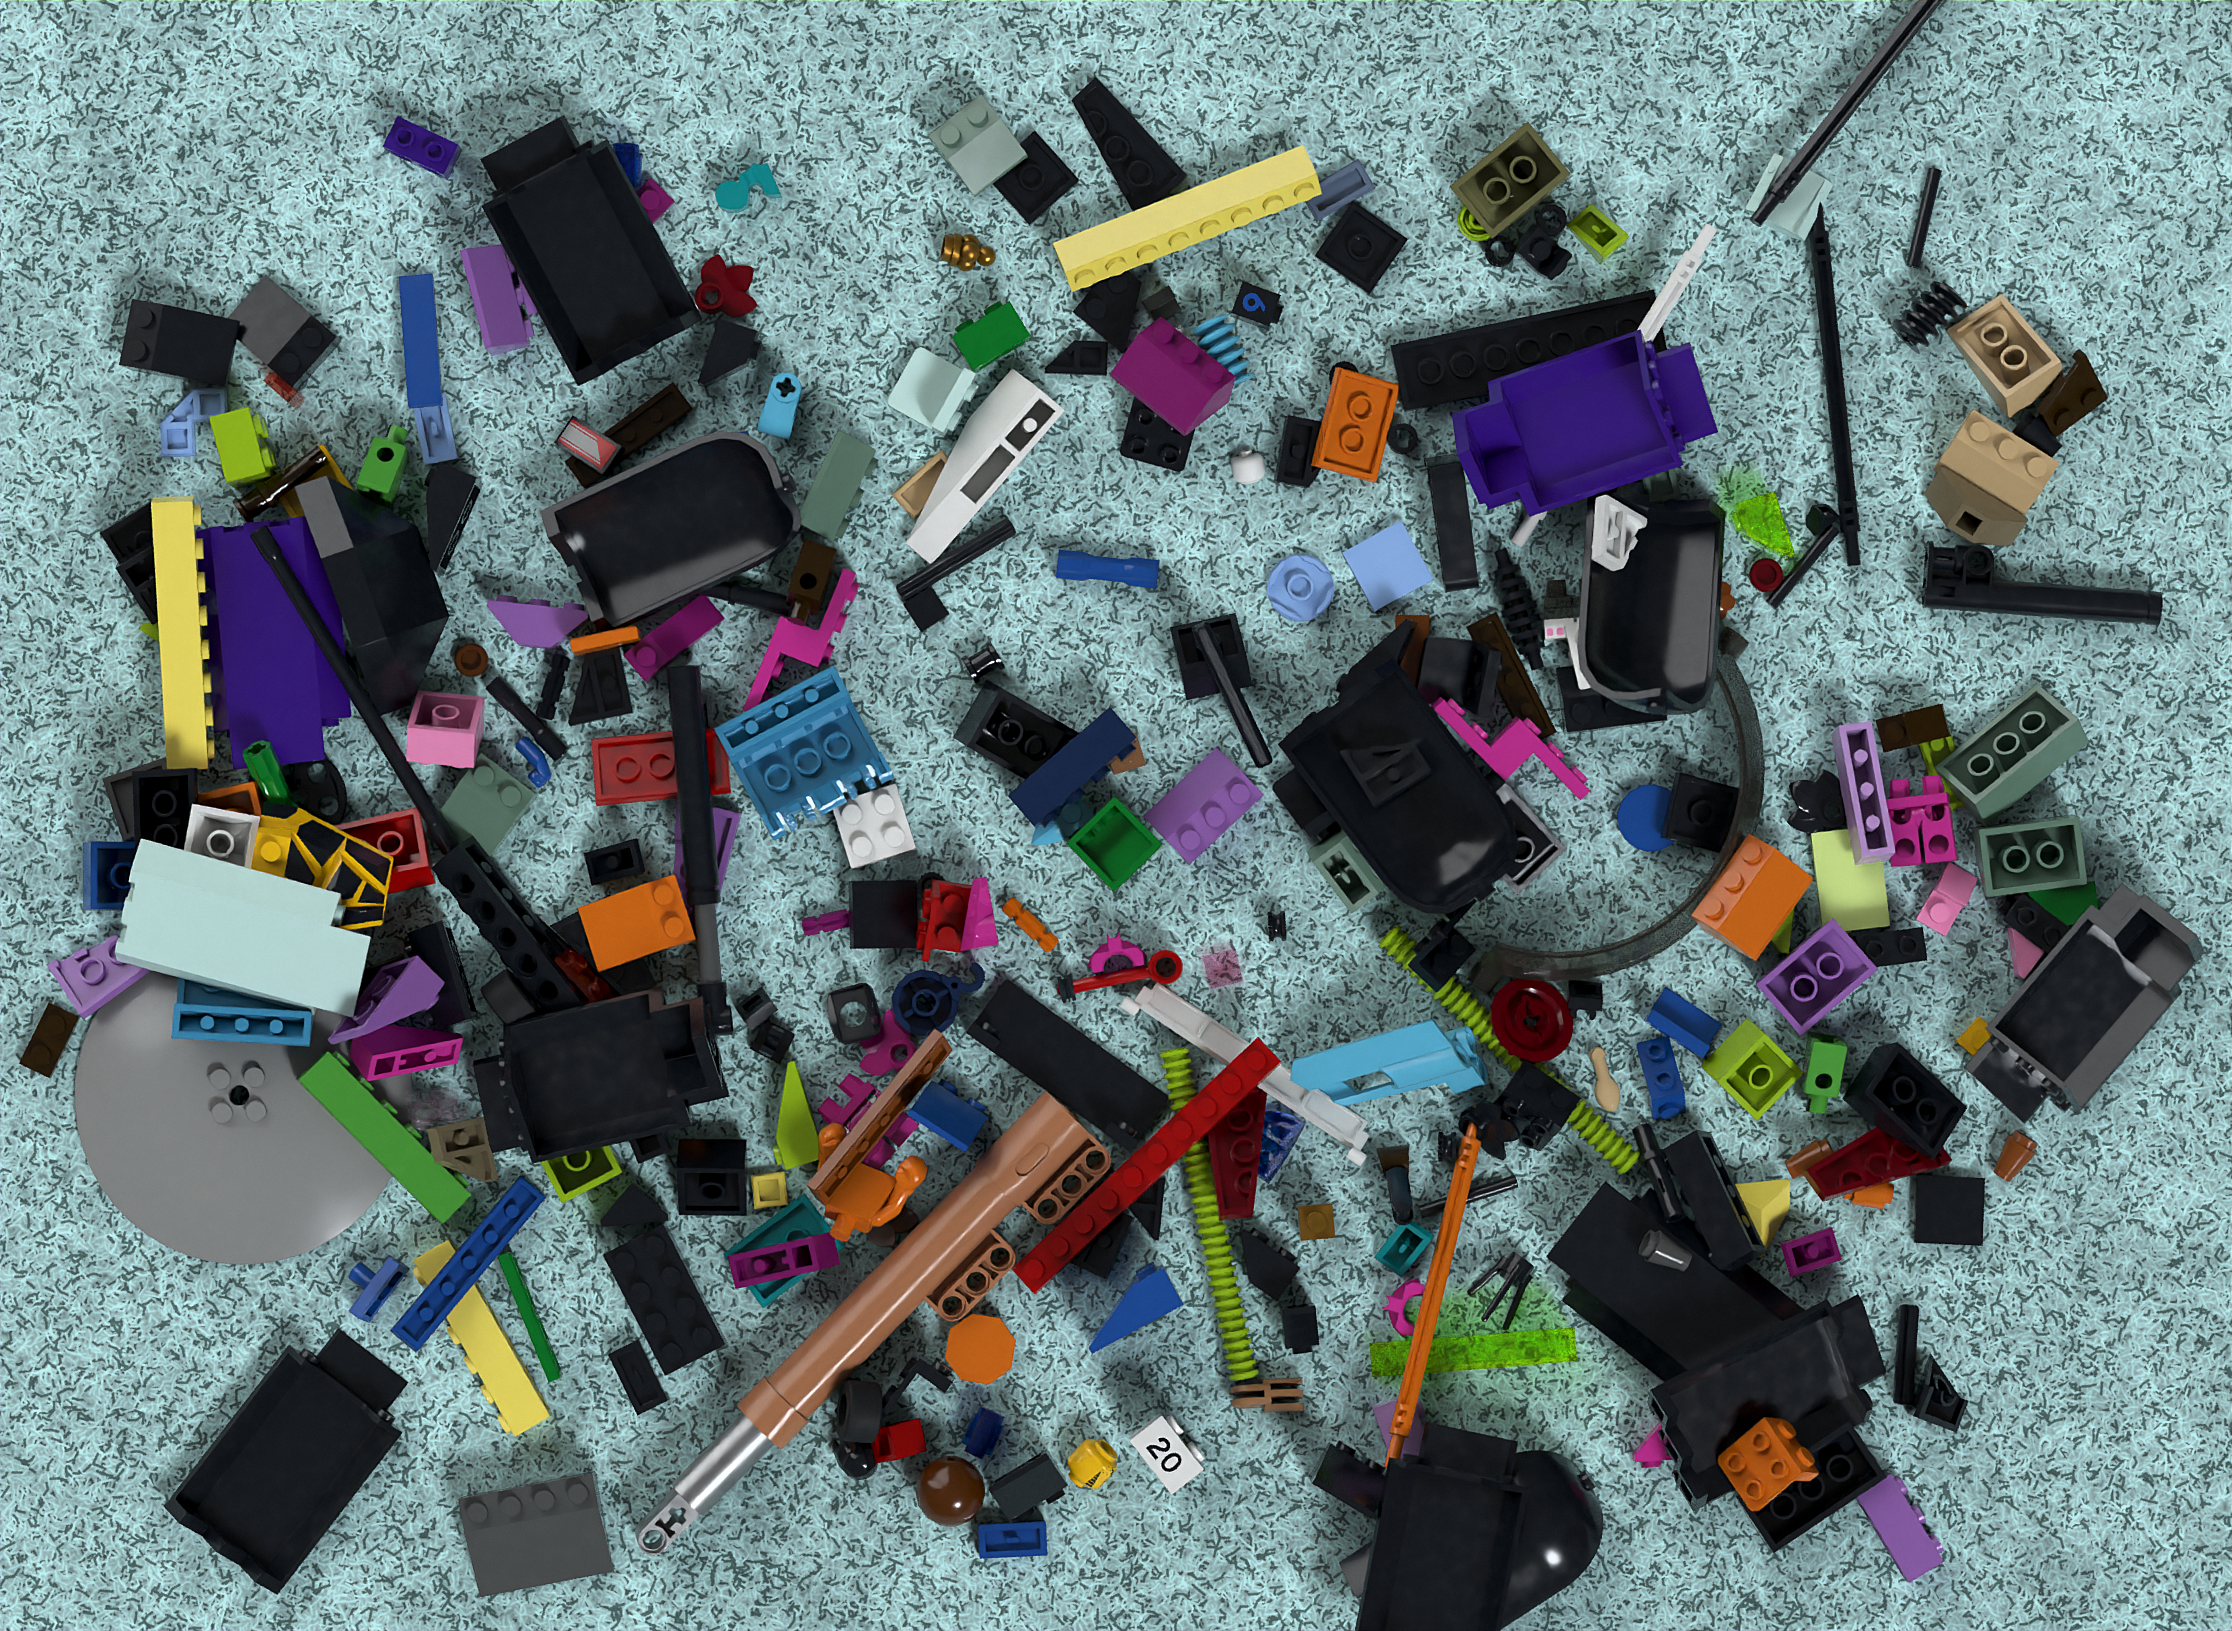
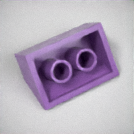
(496, 299)
(1203, 805)

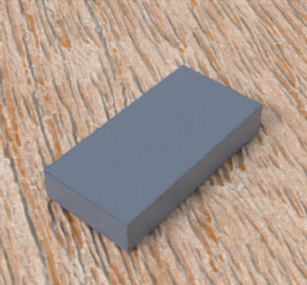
(1340, 190)

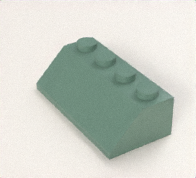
(2012, 754)

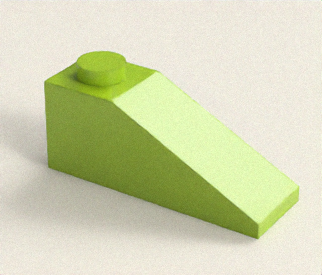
(796, 1125)

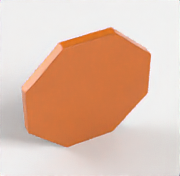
(980, 1348)

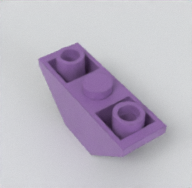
(538, 623)

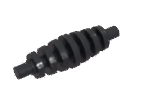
(1519, 609)

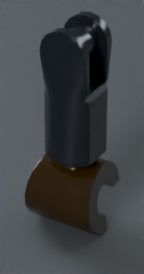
(1395, 1170)

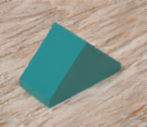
(1403, 1247)

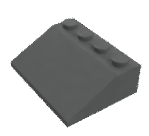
(536, 1534)

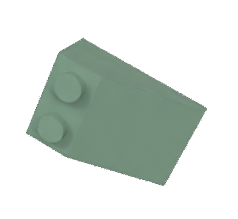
(486, 805)

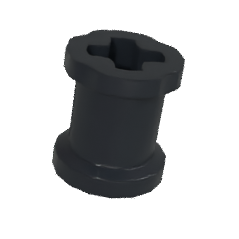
(983, 662)

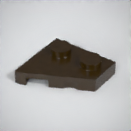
(2072, 396)

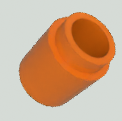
(1872, 1197)

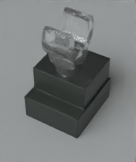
(1164, 305)

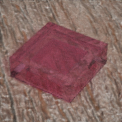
(1222, 968)

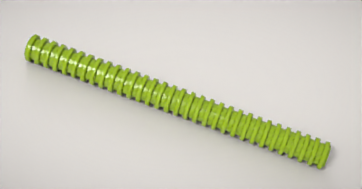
(1477, 1019)
(1211, 1228)

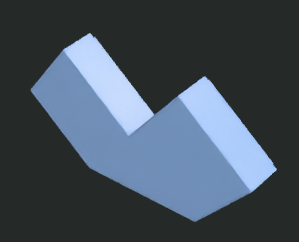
(178, 428)

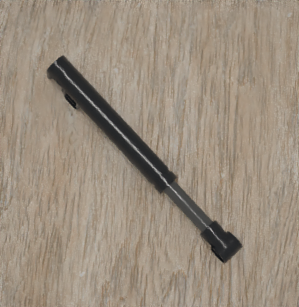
(698, 841)

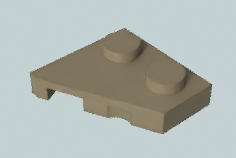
(464, 1148)

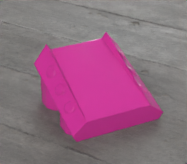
(980, 922)

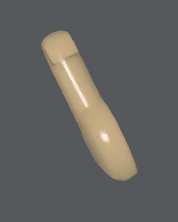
(1606, 1089)

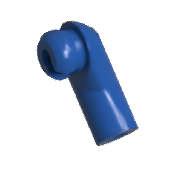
(536, 759)

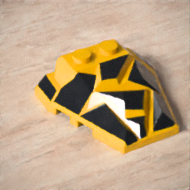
(321, 855)

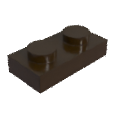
(49, 1040)

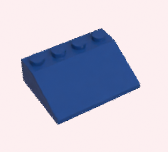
(1142, 1302)

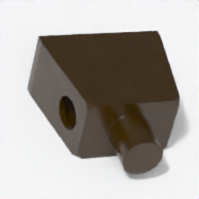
(810, 581)

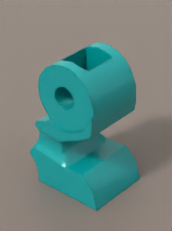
(735, 196)

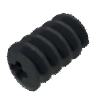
(1928, 314)

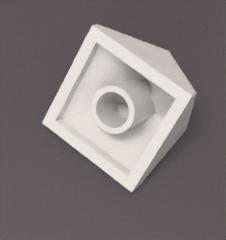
(222, 834)

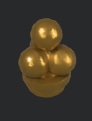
(964, 251)

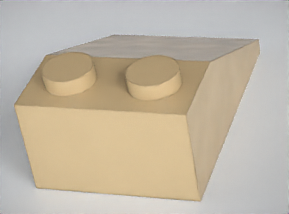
(2006, 355)

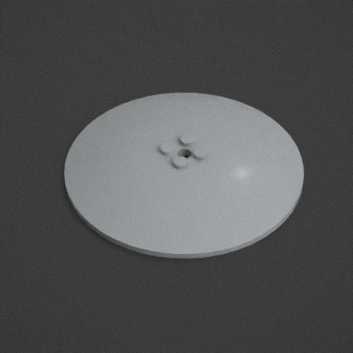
(211, 1172)

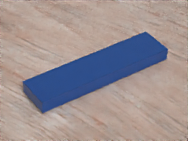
(420, 341)

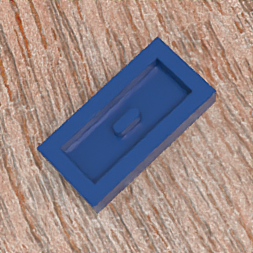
(1012, 1539)

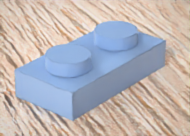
(436, 434)

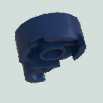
(944, 994)

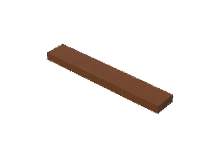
(879, 1117)

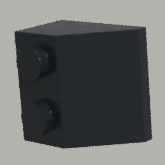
(1193, 668)
(712, 1177)
(1028, 1485)

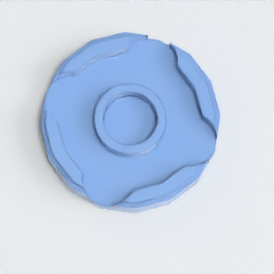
(1294, 596)

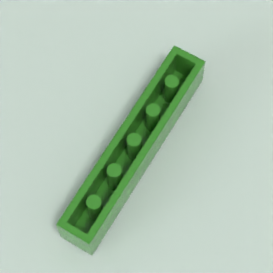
(383, 1136)

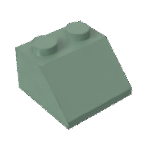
(977, 145)

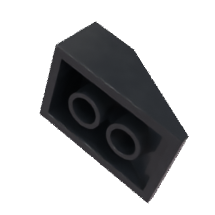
(283, 333)
(179, 343)
(449, 504)
(1011, 731)
(1536, 843)
(1905, 1100)
(1349, 1478)

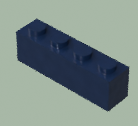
(1073, 768)

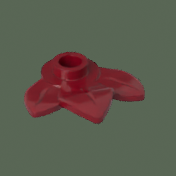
(729, 285)

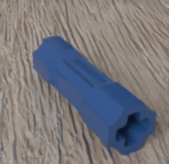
(1131, 571)

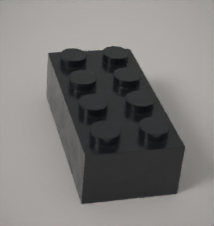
(665, 1299)

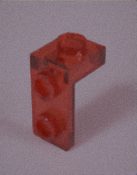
(576, 969)

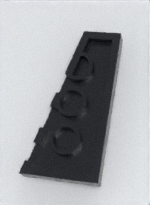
(1133, 156)

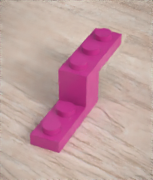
(803, 642)
(1511, 746)

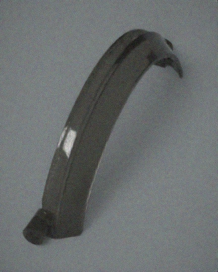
(1633, 950)

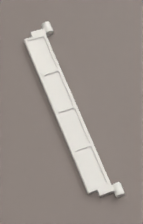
(1227, 1045)

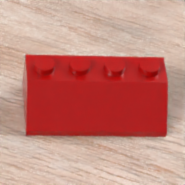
(402, 837)

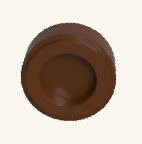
(471, 660)

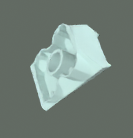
(1800, 208)

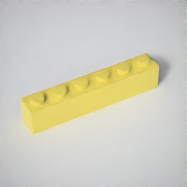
(488, 1350)

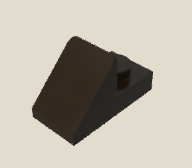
(1913, 728)

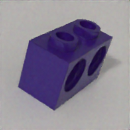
(422, 148)

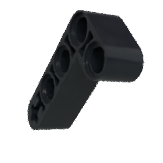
(1452, 522)

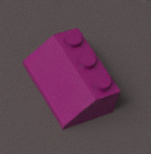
(1174, 377)

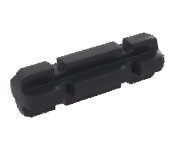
(553, 686)

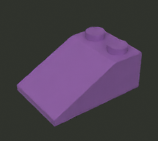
(1816, 976)
(390, 996)

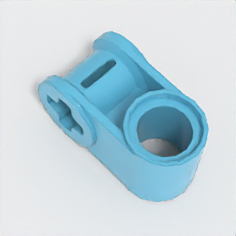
(778, 411)

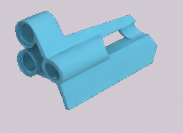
(1409, 1056)

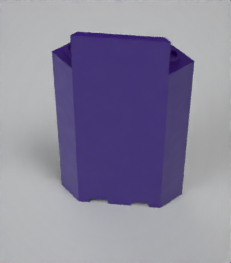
(263, 659)

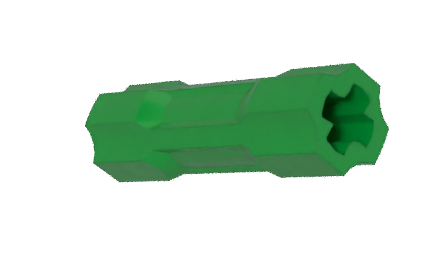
(267, 772)

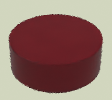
(1765, 575)

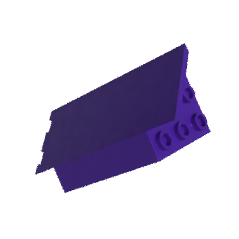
(1583, 424)

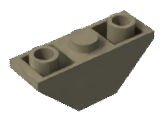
(1973, 511)

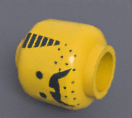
(1092, 1463)

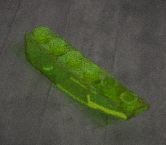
(1480, 1351)

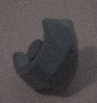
(855, 1458)

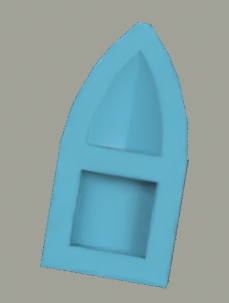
(1068, 822)

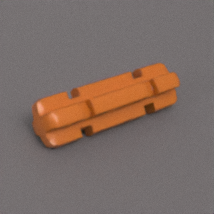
(1030, 924)

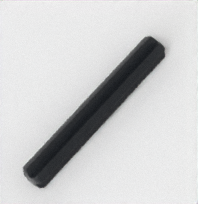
(956, 559)

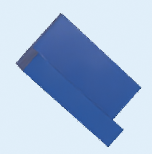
(1683, 1022)

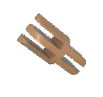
(1269, 1395)

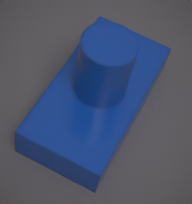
(376, 1286)

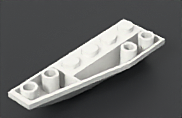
(982, 459)

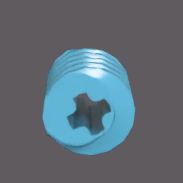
(1221, 346)

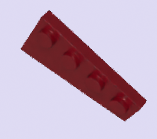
(1235, 1156)
(1868, 1163)

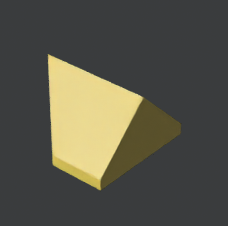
(1767, 1206)

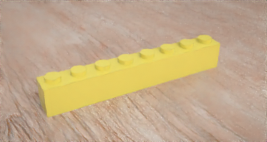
(1187, 218)
(181, 632)

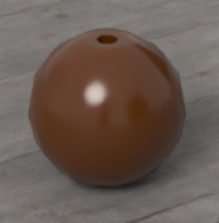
(950, 1491)

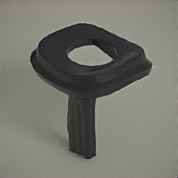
(859, 993)

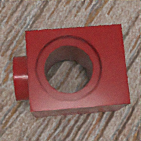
(899, 1441)

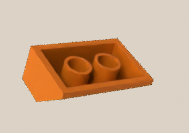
(1751, 897)

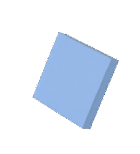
(1387, 566)

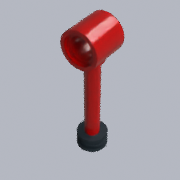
(1068, 988)

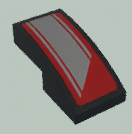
(589, 446)

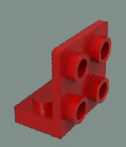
(945, 917)

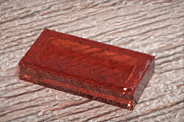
(284, 390)

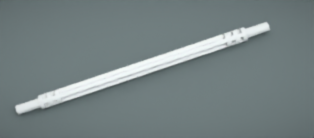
(1649, 327)

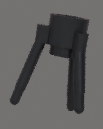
(1515, 1271)

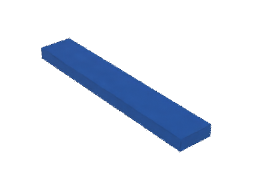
(468, 1264)

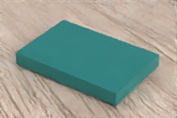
(793, 1222)

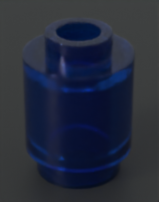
(631, 161)
(983, 1432)

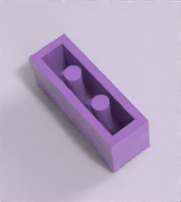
(1901, 1528)

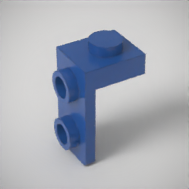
(1662, 1078)

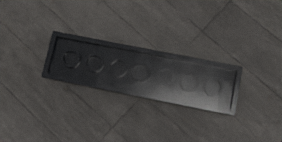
(1463, 361)

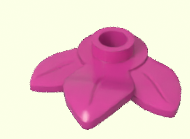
(883, 1046)

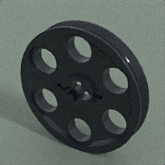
(315, 792)

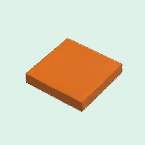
(606, 640)

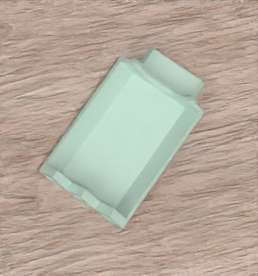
(240, 931)

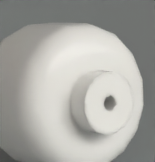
(1247, 467)

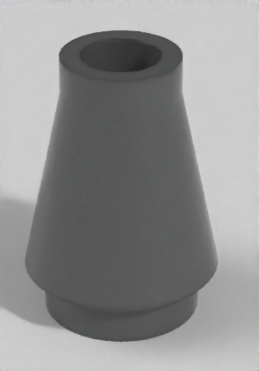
(1662, 1250)

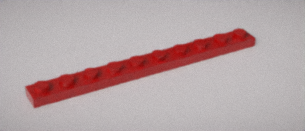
(1146, 1165)

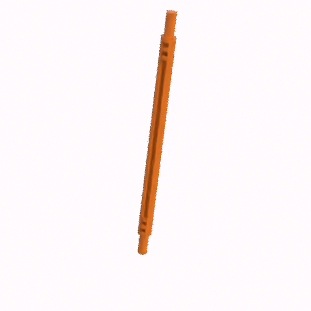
(1433, 1291)

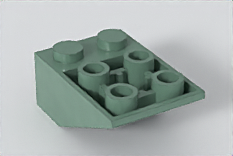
(1346, 870)

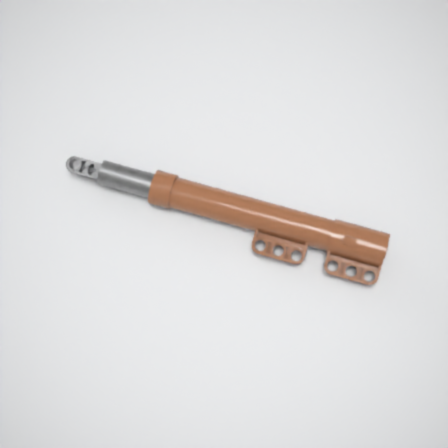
(926, 1266)

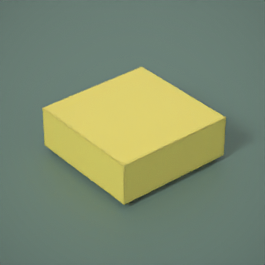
(769, 1190)

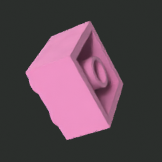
(445, 729)

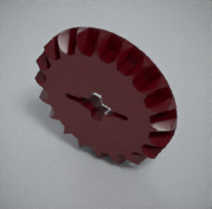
(1538, 1001)

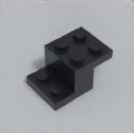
(133, 547)

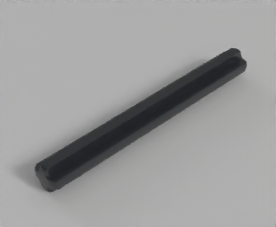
(1232, 694)

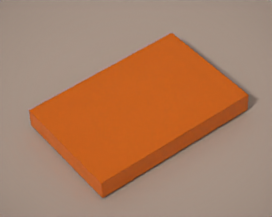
(1355, 425)

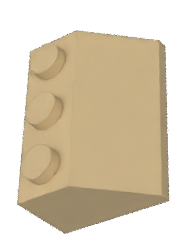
(1997, 462)

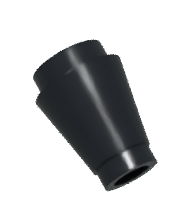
(2037, 433)

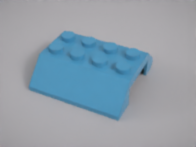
(802, 751)
(231, 1017)

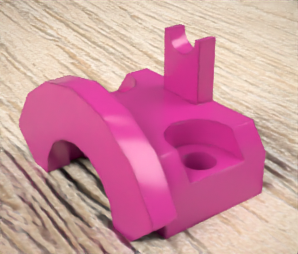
(1114, 947)
(1397, 1302)

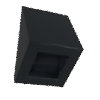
(1820, 518)

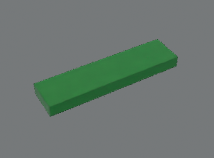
(530, 1316)

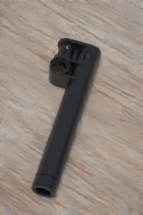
(1959, 587)

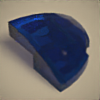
(1278, 1139)

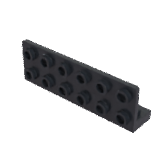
(1068, 1065)

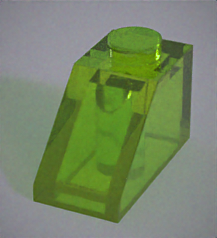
(1763, 524)

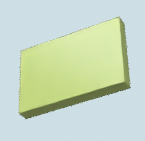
(1845, 890)

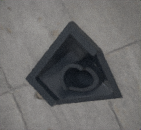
(1937, 1399)

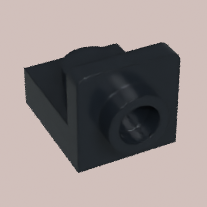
(1542, 253)

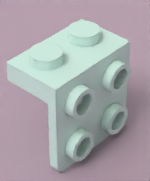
(933, 391)

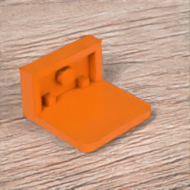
(1766, 1462)

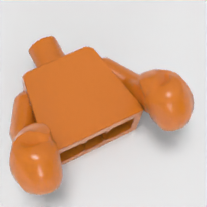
(868, 1194)

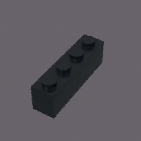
(1714, 1201)

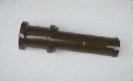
(267, 493)

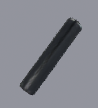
(1905, 1354)

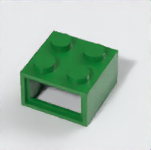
(1114, 844)

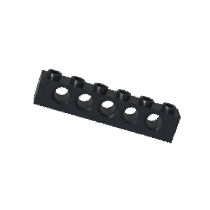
(513, 914)

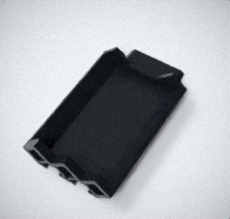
(585, 249)
(1653, 1310)
(1794, 1371)
(291, 1458)
(1444, 1536)

